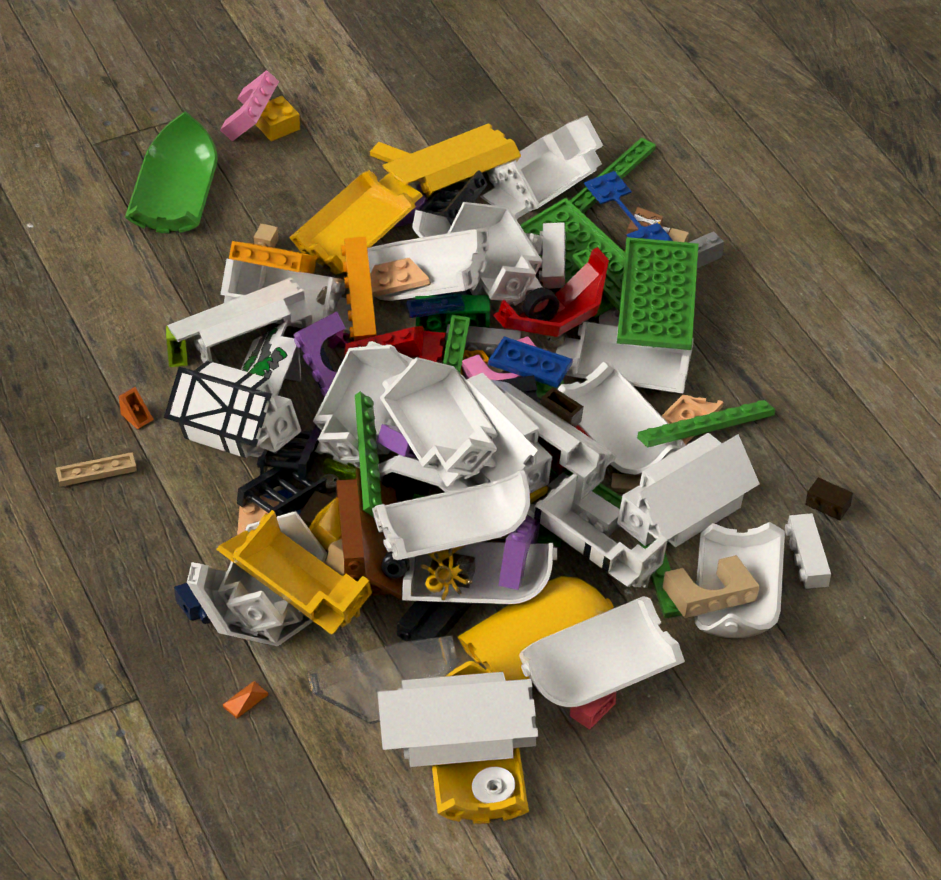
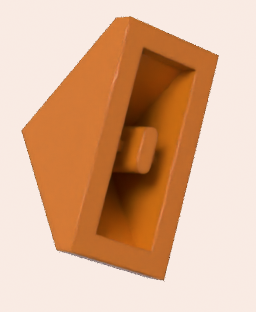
(134, 408)

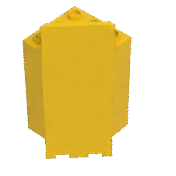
(297, 575)

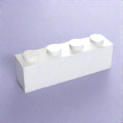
(553, 255)
(592, 509)
(808, 551)

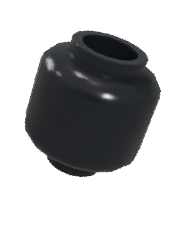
(394, 568)

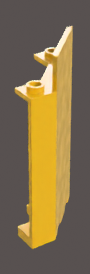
(454, 159)
(359, 210)

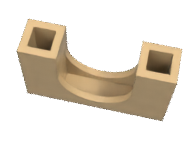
(695, 600)

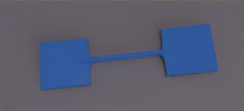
(611, 187)

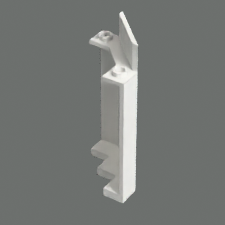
(641, 365)

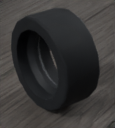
(536, 296)

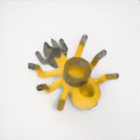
(444, 575)

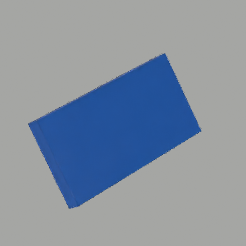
(529, 361)

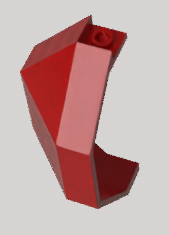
(577, 301)

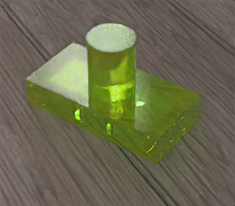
(341, 470)

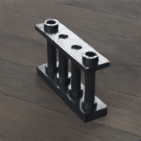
(443, 198)
(306, 456)
(278, 477)

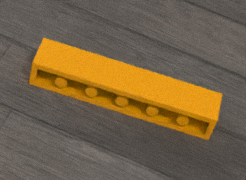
(360, 289)

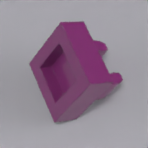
(338, 338)

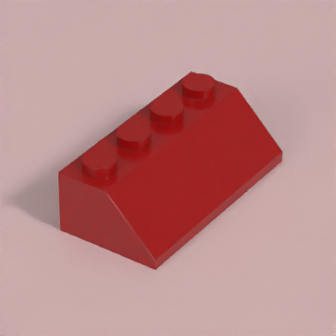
(406, 341)

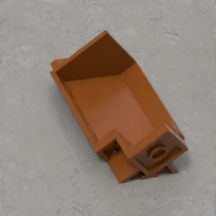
(361, 539)

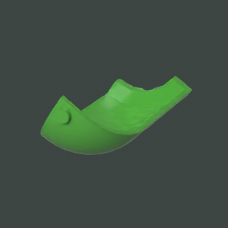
(174, 178)

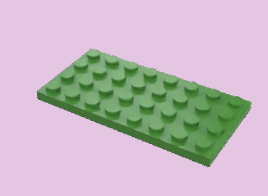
(580, 235)
(658, 293)

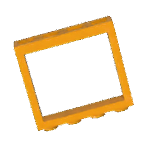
(273, 257)

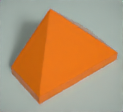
(245, 699)

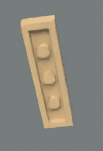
(96, 469)

